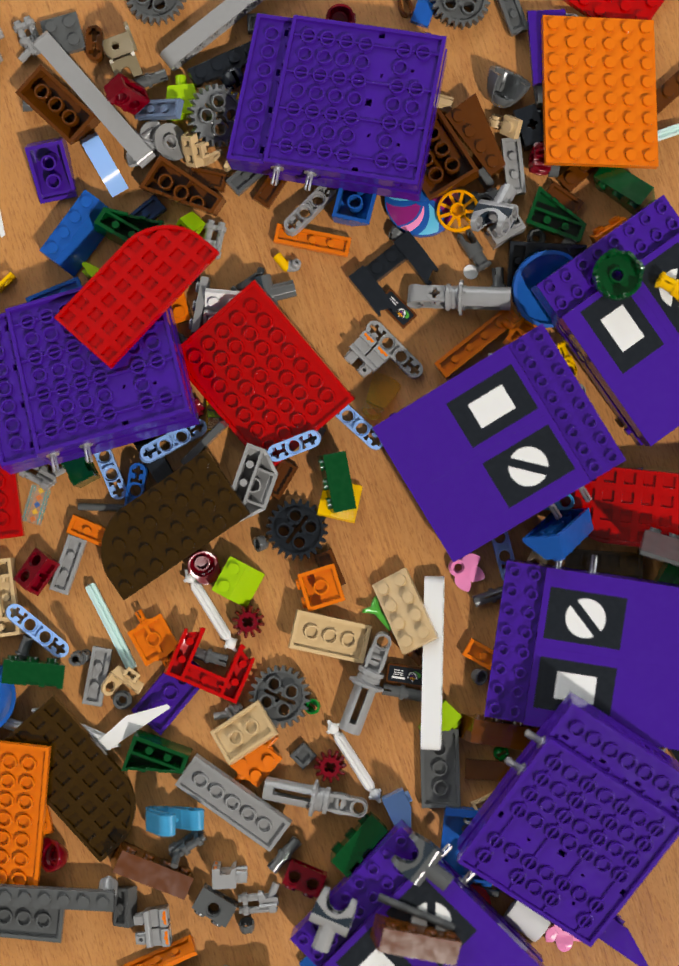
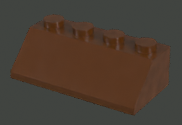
(57, 106)

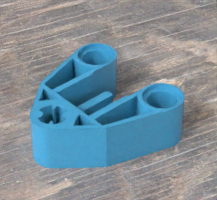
(165, 819)

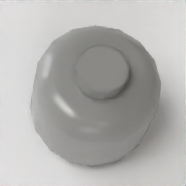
(108, 883)

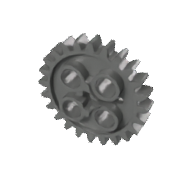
(153, 14)
(457, 14)
(206, 128)
(286, 680)

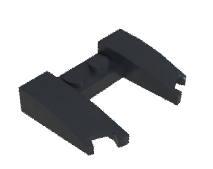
(404, 249)
(520, 250)

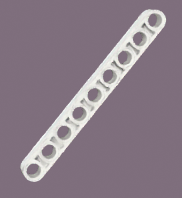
(433, 666)

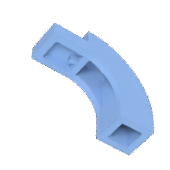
(104, 164)

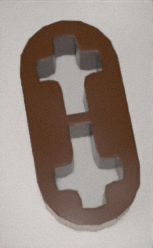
(90, 44)

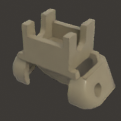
(126, 47)

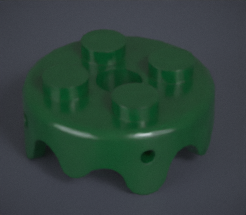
(621, 261)

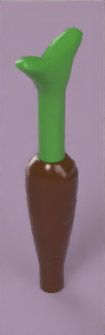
(376, 610)

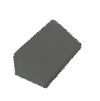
(125, 906)

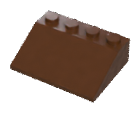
(448, 161)

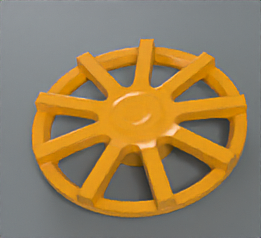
(457, 210)

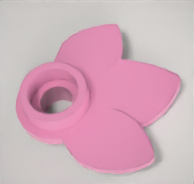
(469, 571)
(563, 939)

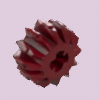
(536, 160)
(249, 628)
(328, 772)

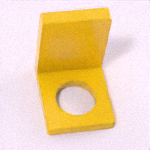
(3, 285)

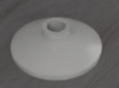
(169, 133)

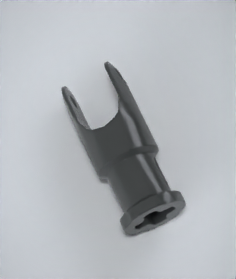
(474, 251)

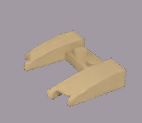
(8, 596)

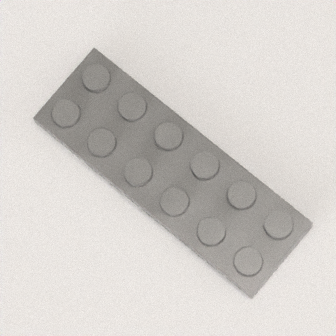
(233, 802)

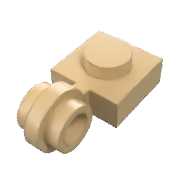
(509, 125)

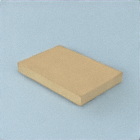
(244, 732)

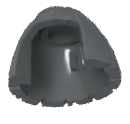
(505, 87)

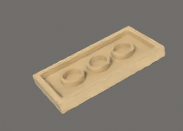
(405, 611)
(329, 636)

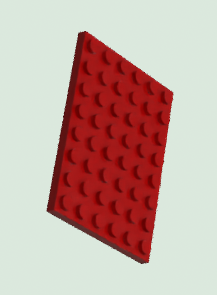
(262, 372)

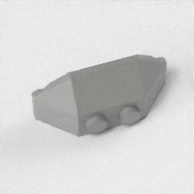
(255, 479)

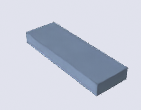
(161, 110)

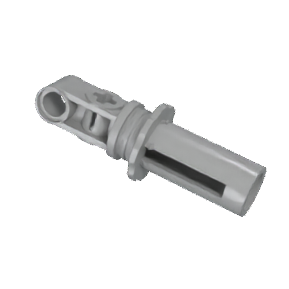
(459, 297)
(369, 678)
(321, 798)

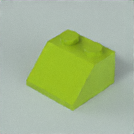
(238, 581)

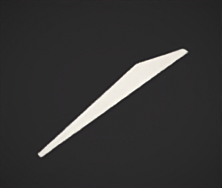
(129, 725)

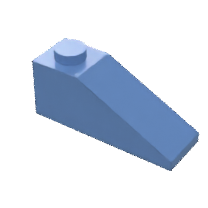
(398, 806)

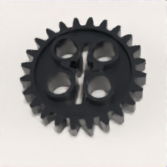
(310, 539)

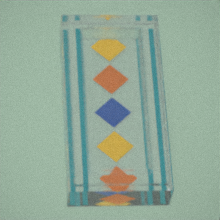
(36, 505)

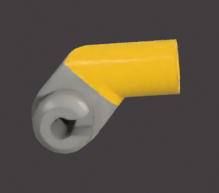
(287, 265)

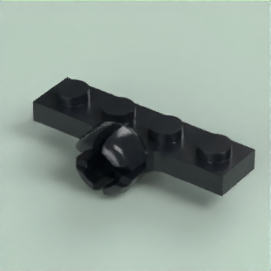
(223, 67)

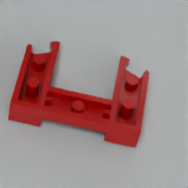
(225, 687)

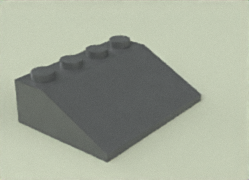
(660, 546)

